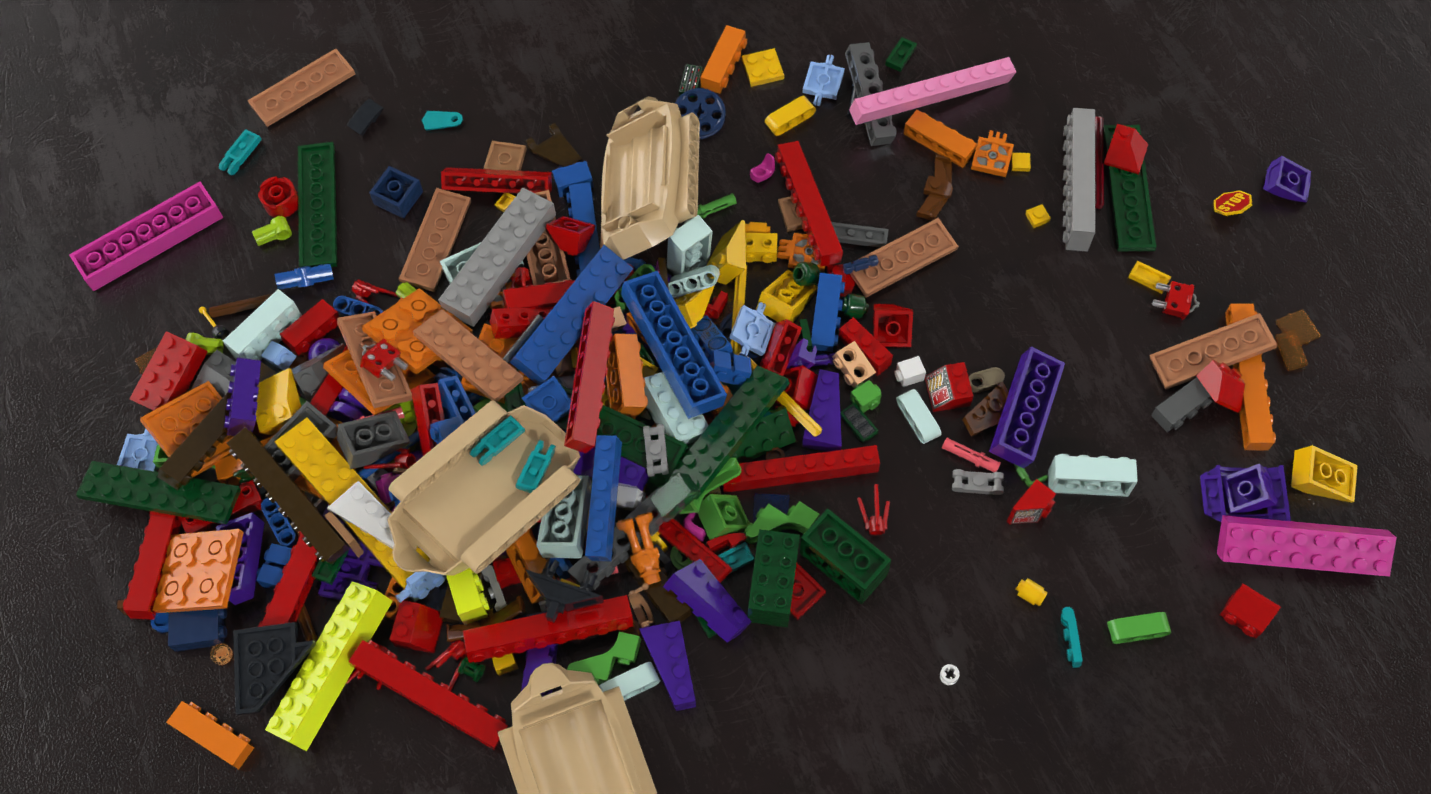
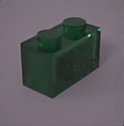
(675, 495)

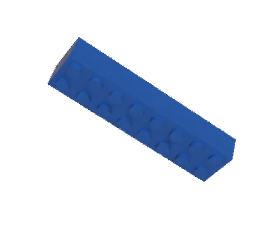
(565, 321)
(673, 344)

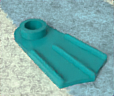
(439, 119)

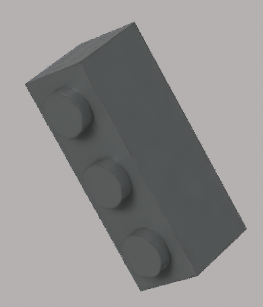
(1182, 405)

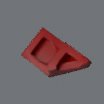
(726, 540)

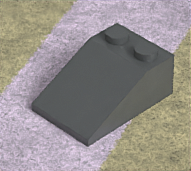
(217, 372)
(312, 374)
(371, 438)

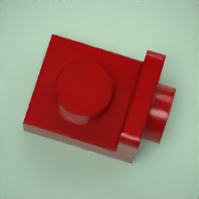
(715, 308)

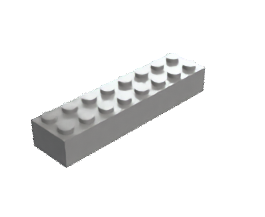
(1079, 179)
(497, 257)

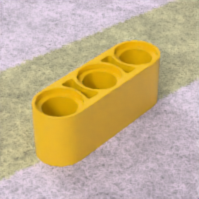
(790, 115)

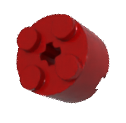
(278, 197)

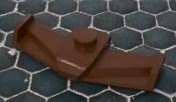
(938, 188)
(510, 611)

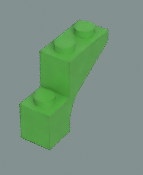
(728, 472)
(771, 519)
(602, 665)

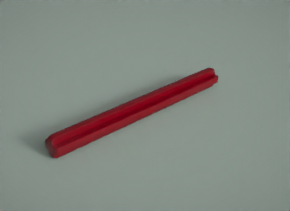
(1099, 162)

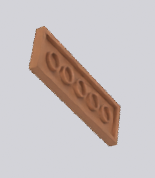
(301, 87)
(435, 239)
(905, 256)
(1226, 345)
(468, 355)
(380, 390)

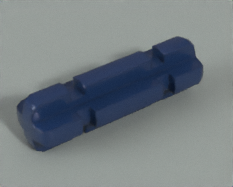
(860, 264)

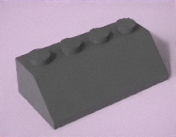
(320, 421)

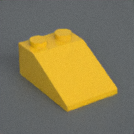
(730, 254)
(785, 298)
(694, 305)
(276, 402)
(1323, 474)

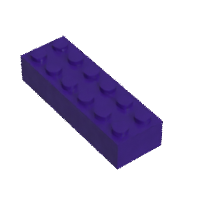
(1027, 407)

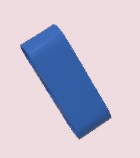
(353, 306)
(274, 518)

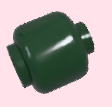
(806, 274)
(854, 306)

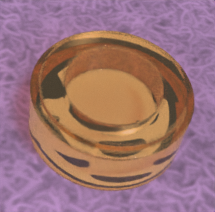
(221, 654)

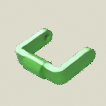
(1025, 477)

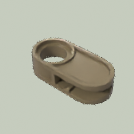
(990, 379)

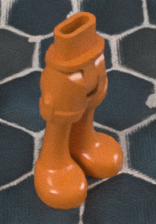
(645, 559)

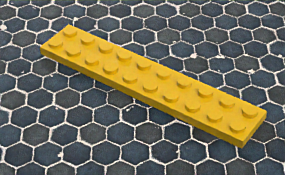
(331, 478)

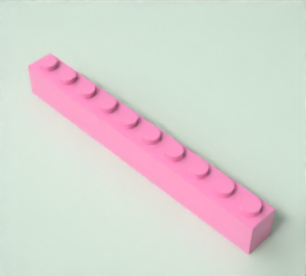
(932, 90)

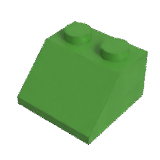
(722, 515)

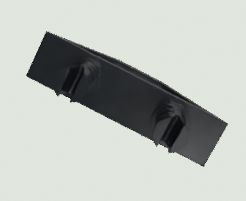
(563, 596)

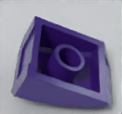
(1288, 180)
(1248, 490)

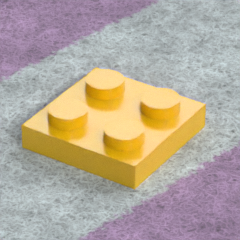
(762, 67)

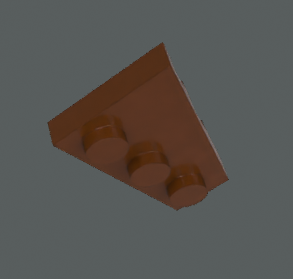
(987, 412)

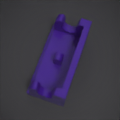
(801, 356)

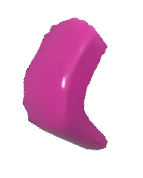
(764, 170)
(696, 531)

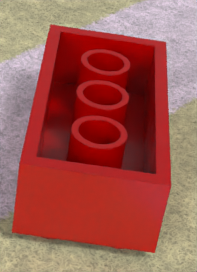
(168, 372)

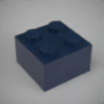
(396, 192)

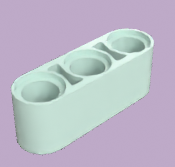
(699, 275)
(918, 416)
(633, 681)

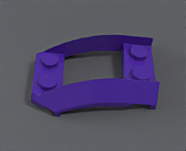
(1214, 500)

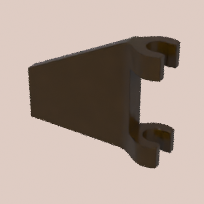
(555, 148)

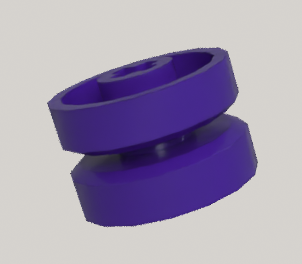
(347, 408)

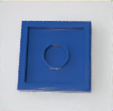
(549, 399)

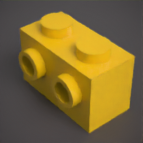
(761, 247)

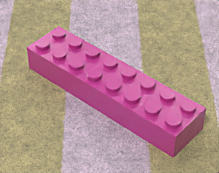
(146, 236)
(1306, 545)

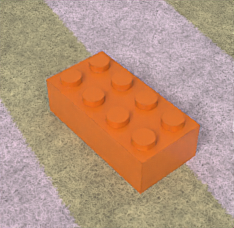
(625, 376)

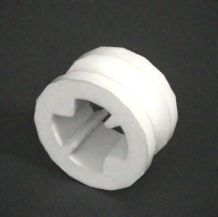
(943, 674)

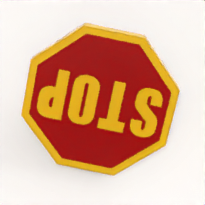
(1232, 203)

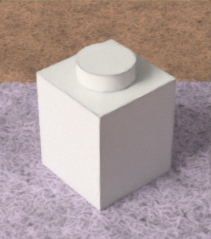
(910, 371)
(629, 498)

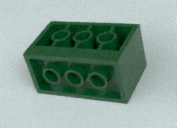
(844, 556)
(773, 578)

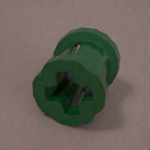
(478, 669)

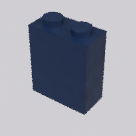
(196, 629)

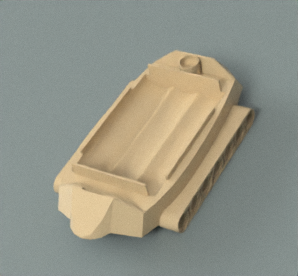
(648, 176)
(470, 511)
(573, 738)

